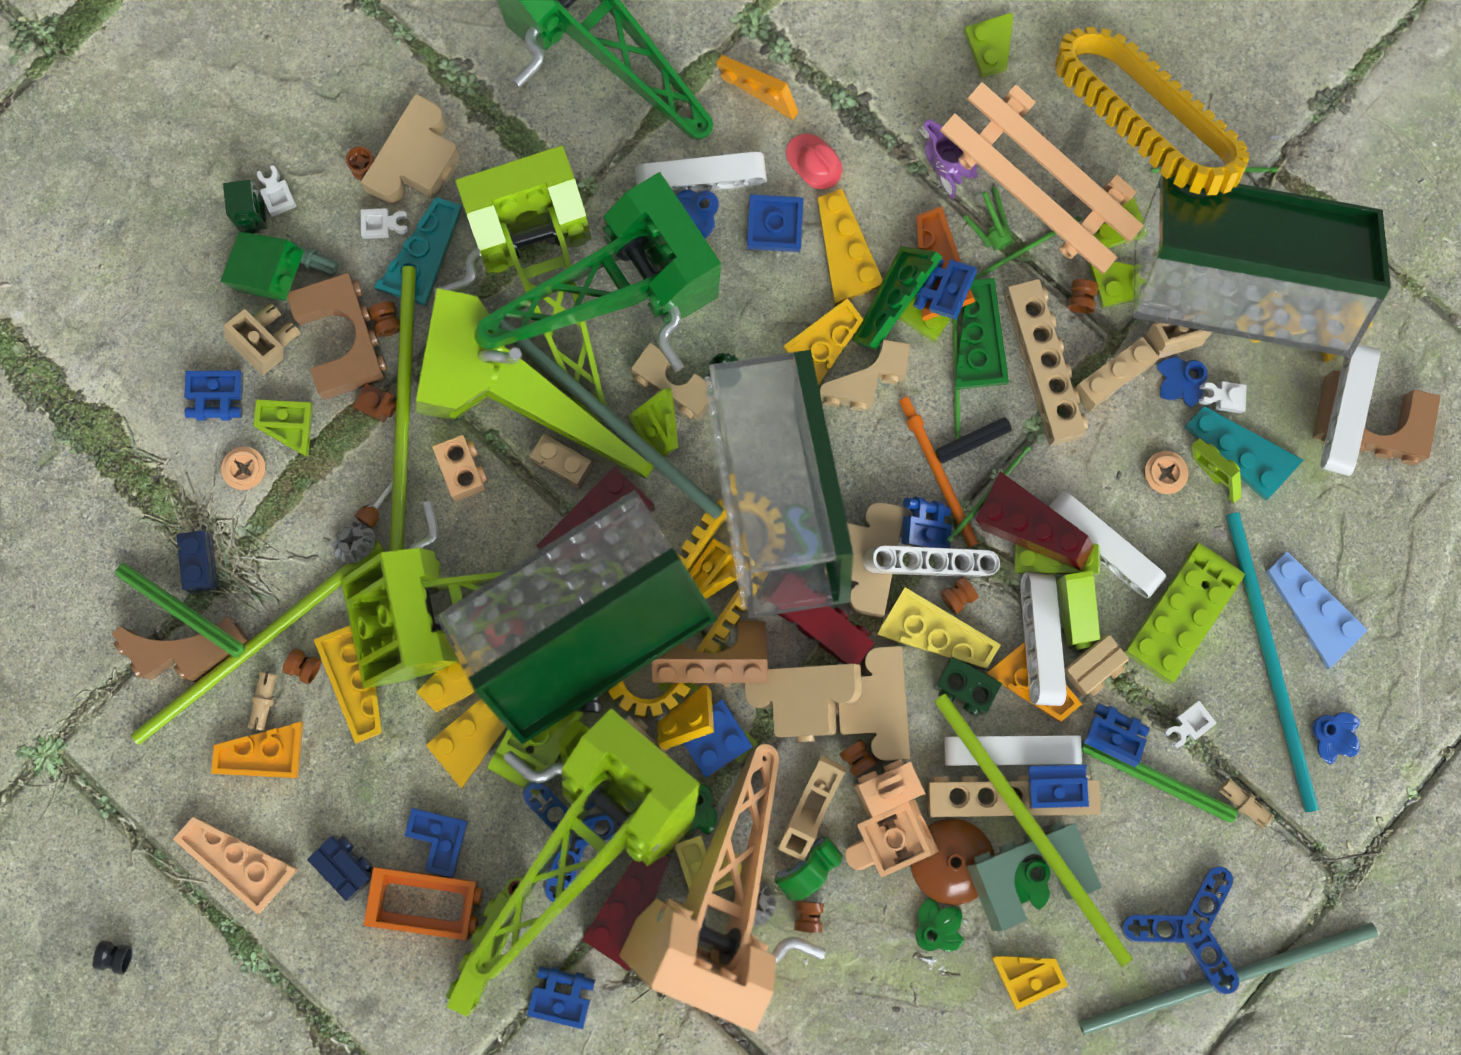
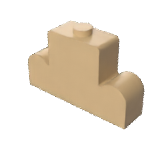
(413, 155)
(881, 528)
(806, 698)
(880, 707)

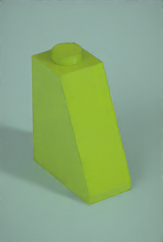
(1078, 609)

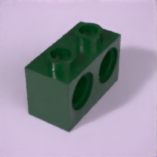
(245, 206)
(969, 679)

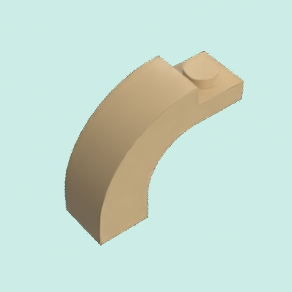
(811, 808)

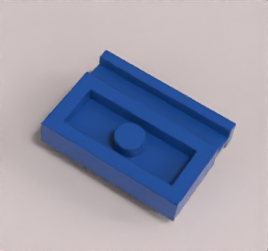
(1058, 786)

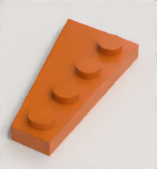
(936, 236)

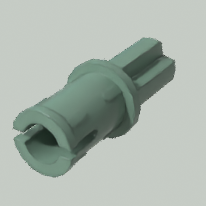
(314, 260)

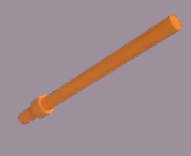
(915, 424)

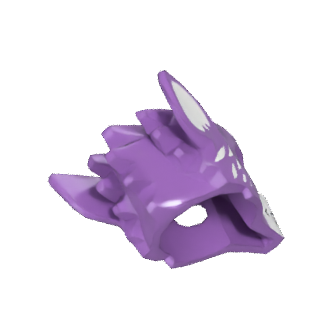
(944, 157)

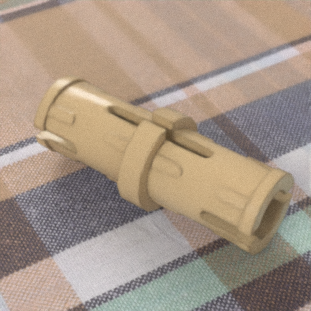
(262, 701)
(1246, 803)

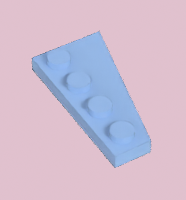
(1321, 615)

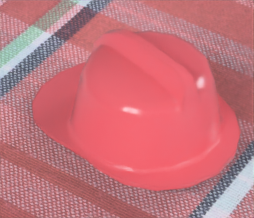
(814, 161)

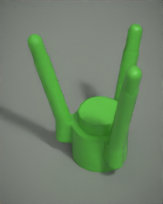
(1000, 233)

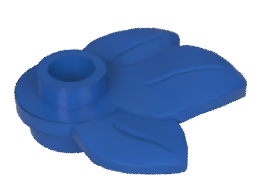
(701, 217)
(1178, 381)
(1339, 738)

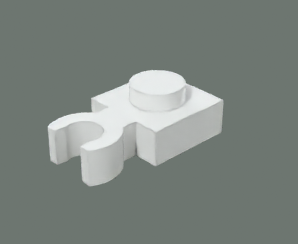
(276, 194)
(378, 223)
(1227, 395)
(1193, 722)

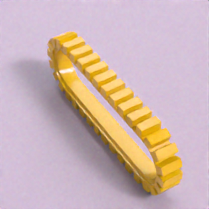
(1168, 94)
(718, 630)

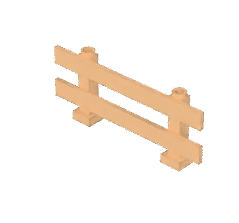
(1105, 202)

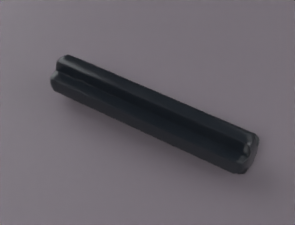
(973, 440)

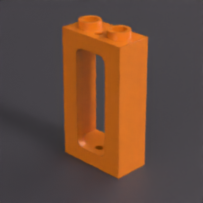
(379, 918)

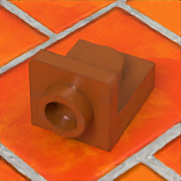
(376, 403)

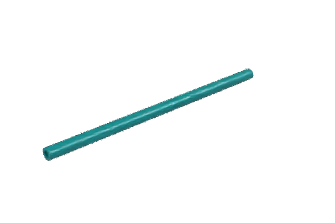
(1272, 663)

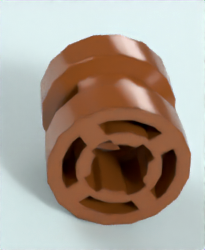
(357, 160)
(1083, 296)
(385, 318)
(957, 596)
(301, 666)
(853, 753)
(809, 923)

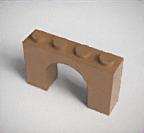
(362, 363)
(1408, 442)
(739, 664)

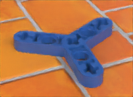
(578, 842)
(1196, 942)

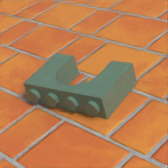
(995, 873)

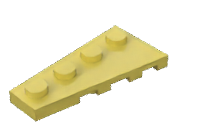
(931, 629)

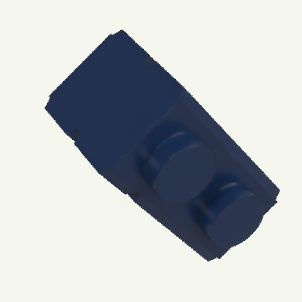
(197, 561)
(341, 866)

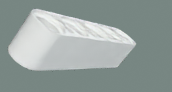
(708, 172)
(1350, 410)
(1115, 551)
(943, 558)
(1043, 639)
(1017, 750)

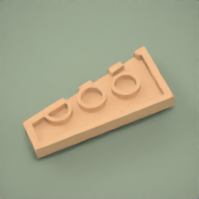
(238, 865)

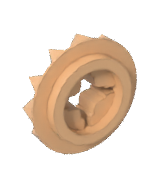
(230, 468)
(1178, 473)

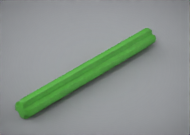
(180, 610)
(1167, 785)

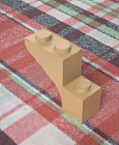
(860, 387)

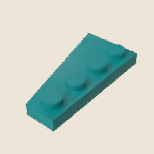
(423, 251)
(1261, 463)

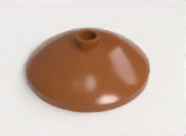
(937, 876)

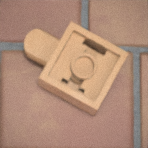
(889, 788)
(892, 840)

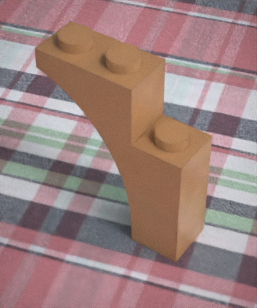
(193, 655)

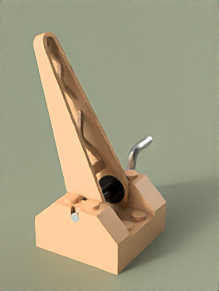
(739, 971)

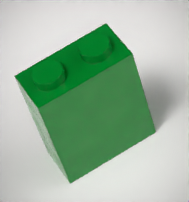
(262, 265)

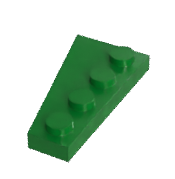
(900, 285)
(981, 344)

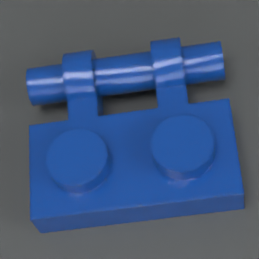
(951, 291)
(213, 386)
(924, 532)
(1115, 740)
(560, 1006)

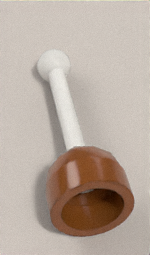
(368, 513)

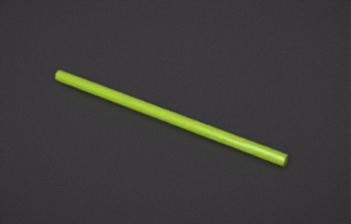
(402, 408)
(251, 647)
(1034, 831)

